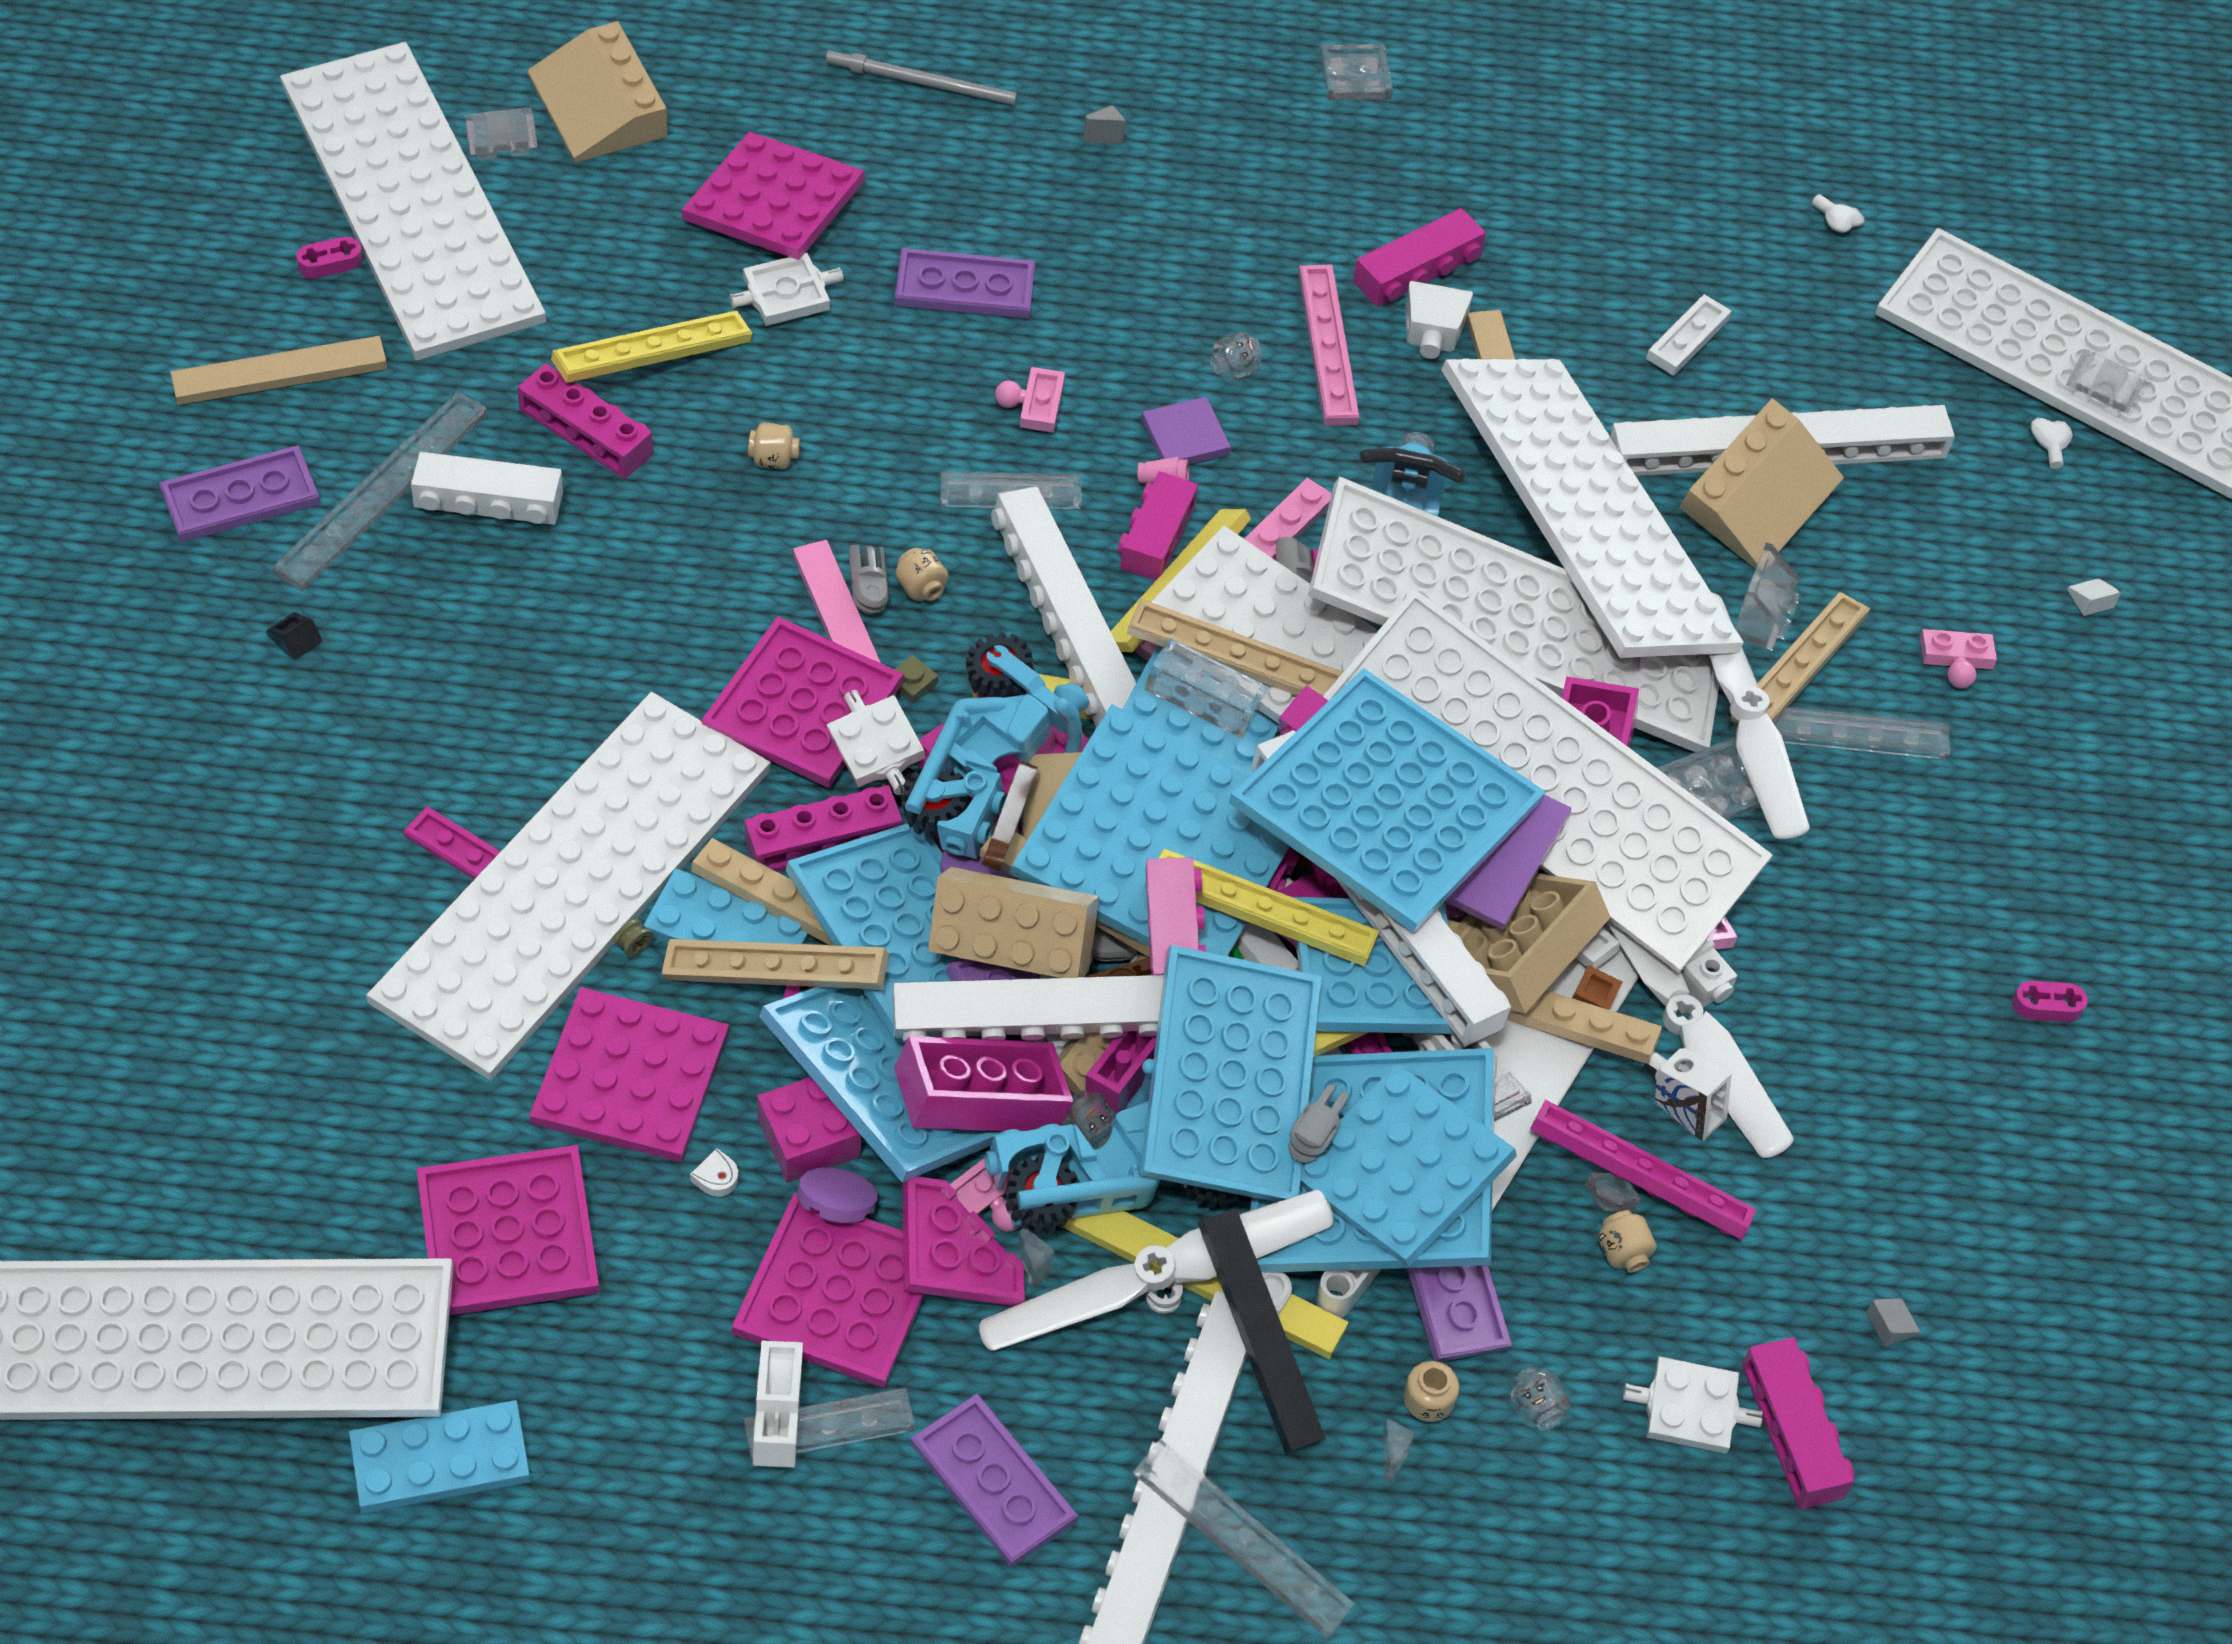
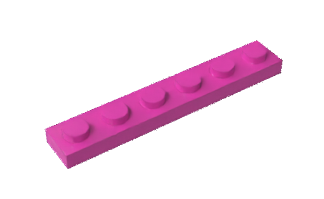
(1643, 1170)

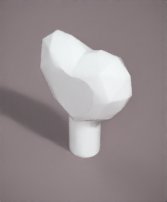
(1838, 216)
(2053, 437)

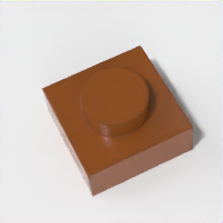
(1597, 988)

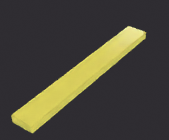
(1129, 1235)

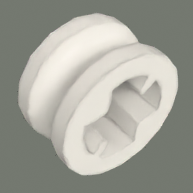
(1165, 1305)

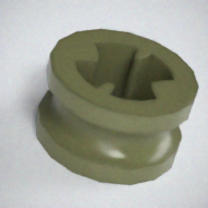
(633, 938)

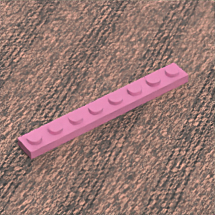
(1288, 519)

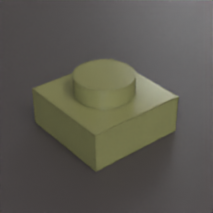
(917, 679)

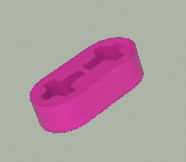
(329, 257)
(2049, 1001)

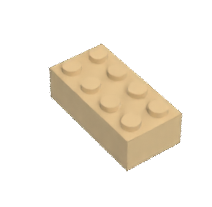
(1013, 923)

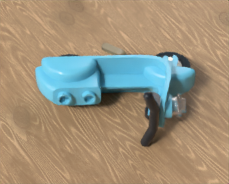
(1411, 475)

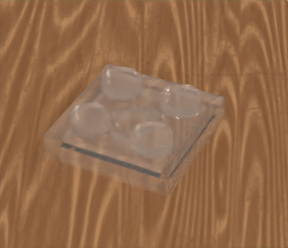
(1356, 72)

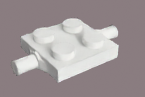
(786, 289)
(876, 741)
(1692, 1405)

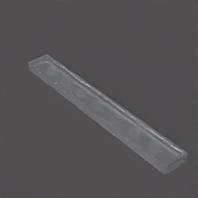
(377, 492)

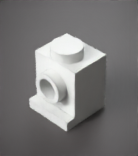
(1709, 975)

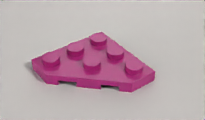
(954, 1249)

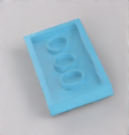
(703, 911)
(439, 1456)

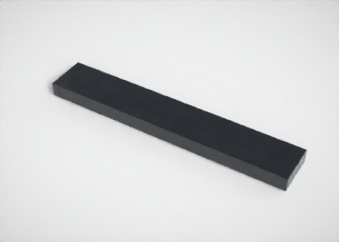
(1261, 1331)

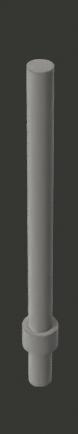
(859, 64)

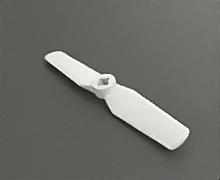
(1760, 744)
(1709, 1039)
(1184, 1260)

